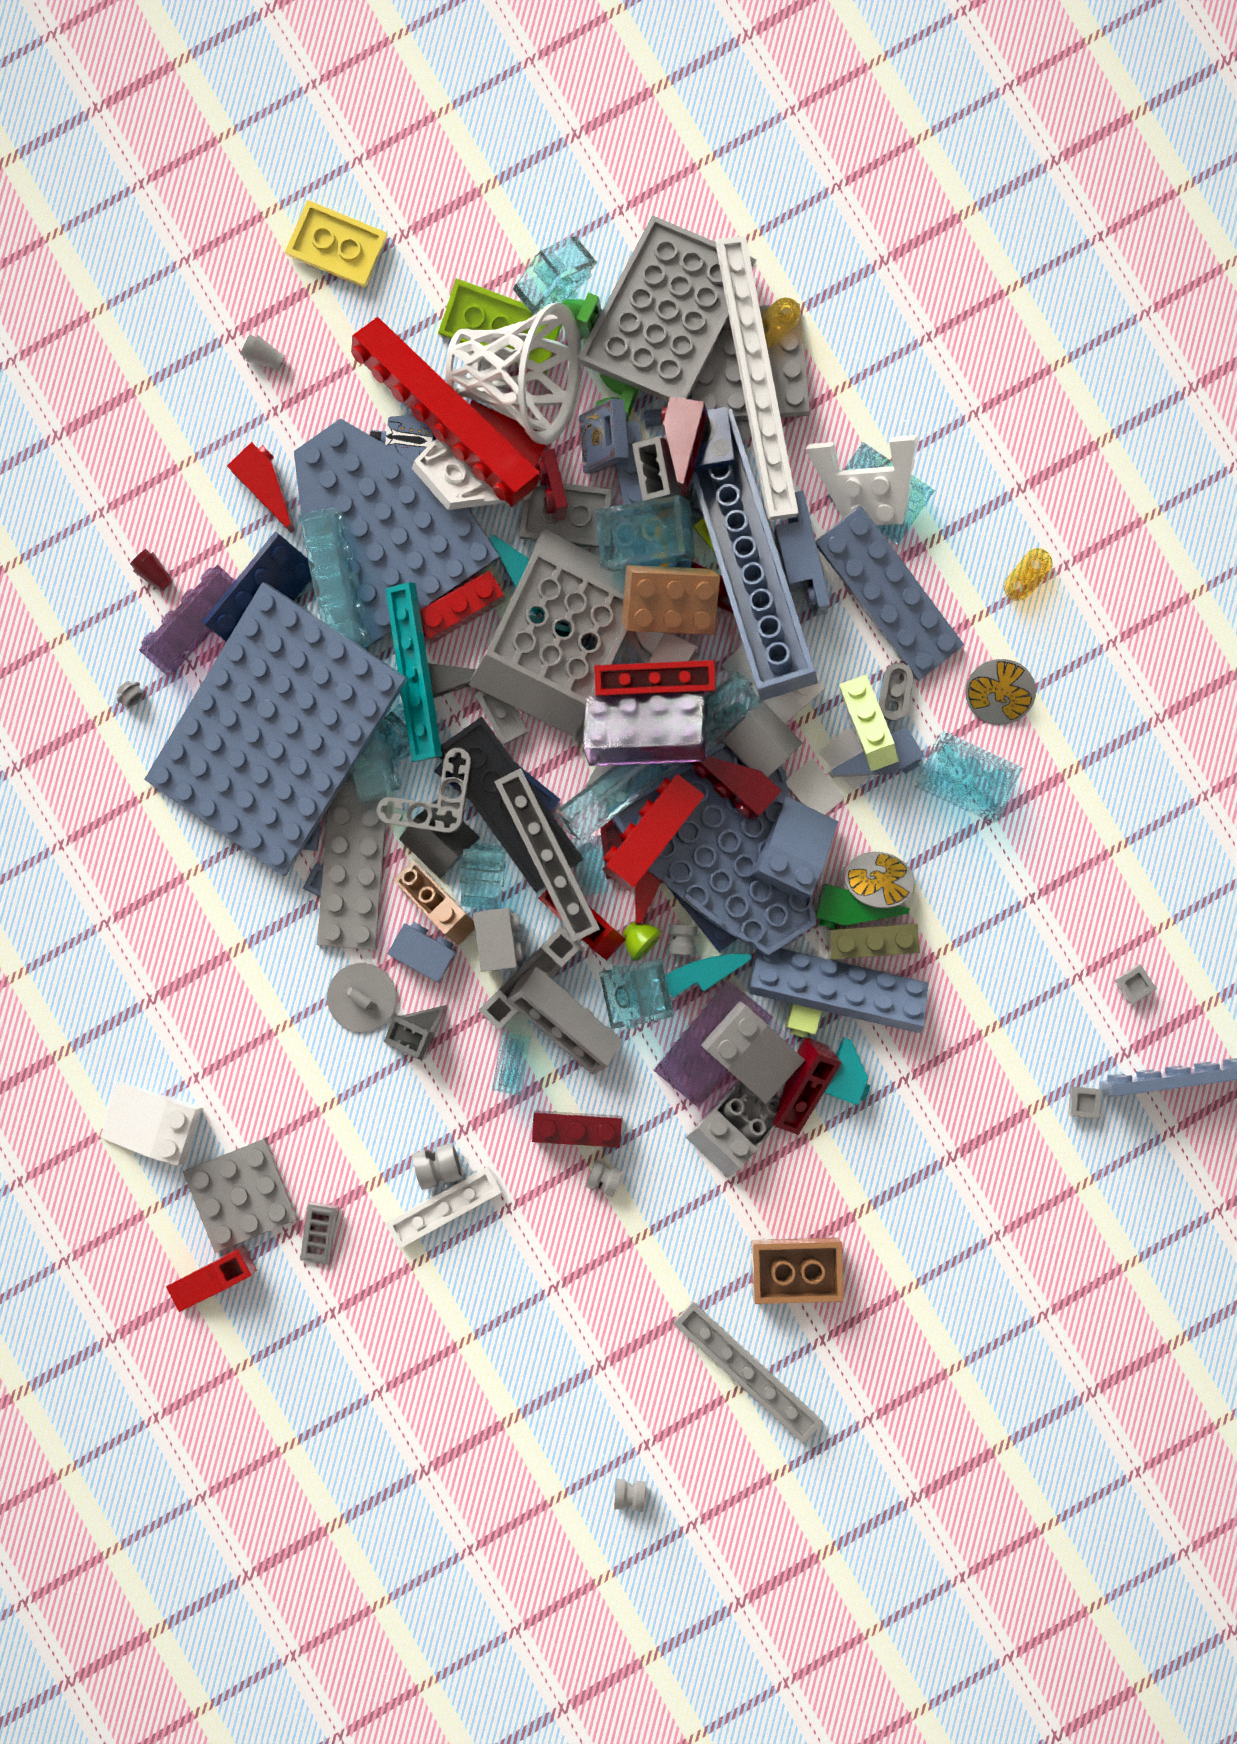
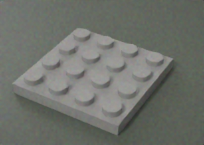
(721, 380)

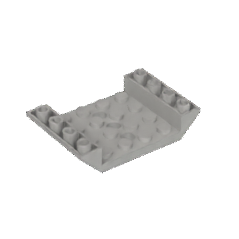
(529, 661)

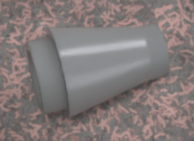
(262, 353)

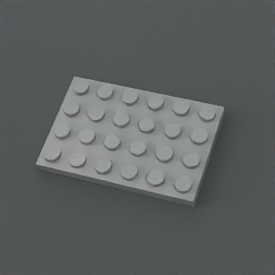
(661, 314)

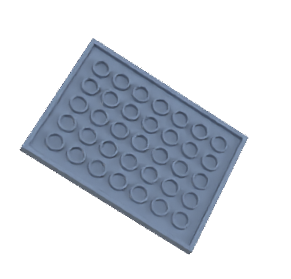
(275, 729)

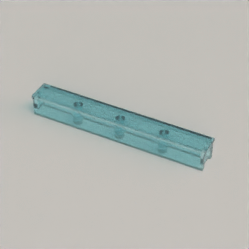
(627, 783)

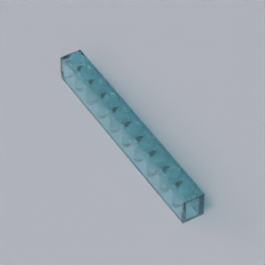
(339, 607)

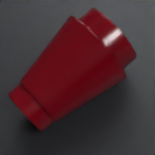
(151, 570)

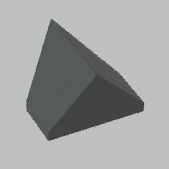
(415, 1031)

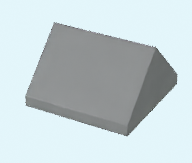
(762, 740)

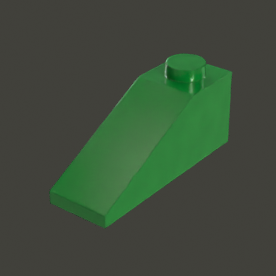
(841, 908)

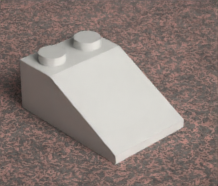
(151, 1123)

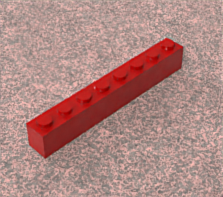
(444, 412)

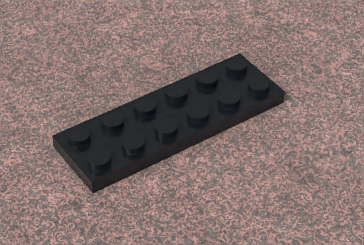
(488, 764)

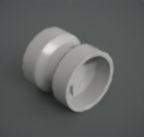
(682, 939)
(604, 1178)
(629, 1495)

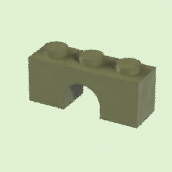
(873, 941)

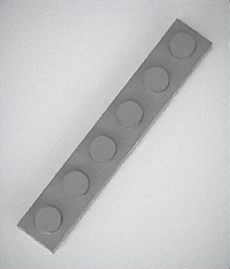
(748, 1372)

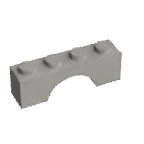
(548, 958)

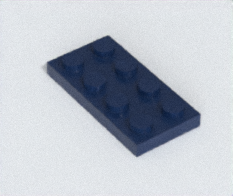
(275, 564)

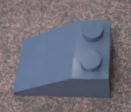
(795, 849)

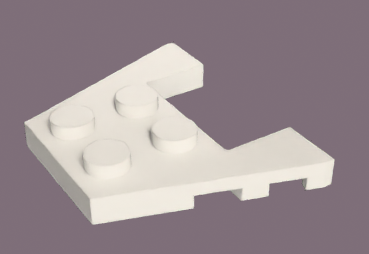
(452, 479)
(880, 491)

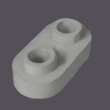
(895, 692)

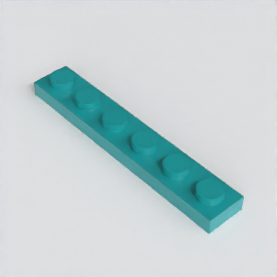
(413, 664)

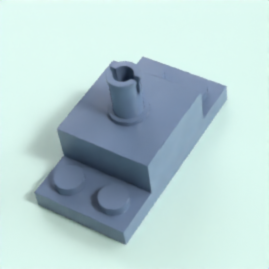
(801, 559)

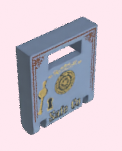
(596, 439)

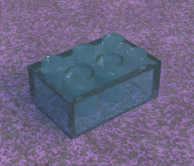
(645, 533)
(968, 777)

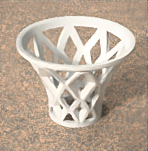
(498, 378)

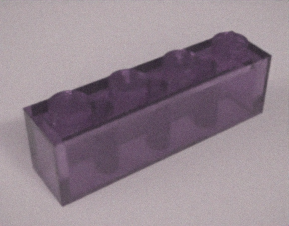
(183, 628)

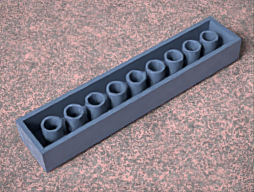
(754, 575)

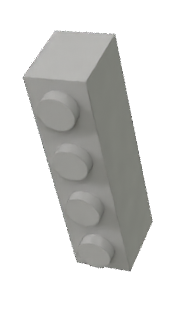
(564, 1020)

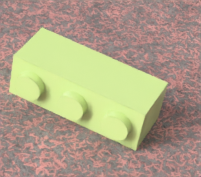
(868, 723)

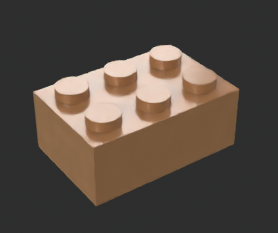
(670, 599)
(797, 1270)

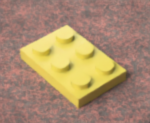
(336, 243)

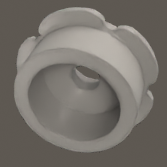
(129, 693)

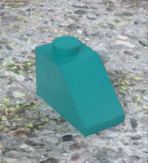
(850, 1079)

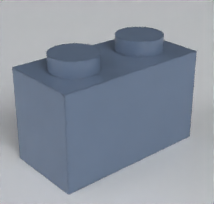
(422, 952)

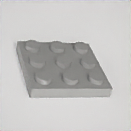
(240, 1195)

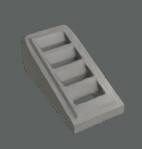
(322, 1209)

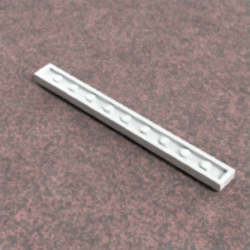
(756, 378)

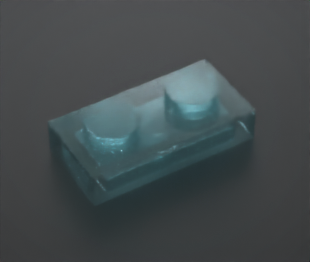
(589, 873)

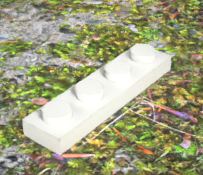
(443, 1207)

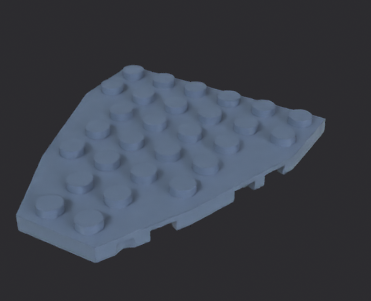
(391, 519)
(713, 864)

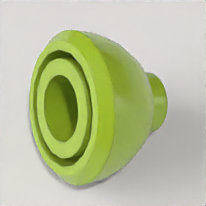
(640, 939)

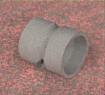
(437, 1166)

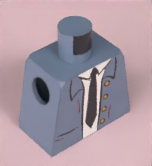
(405, 436)

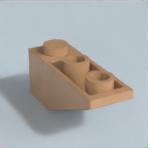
(435, 902)

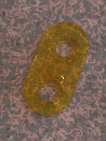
(779, 322)
(1027, 575)

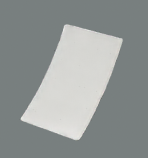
(814, 786)

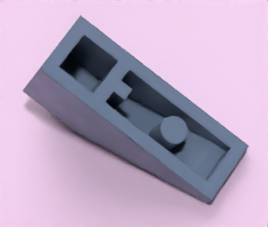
(907, 752)

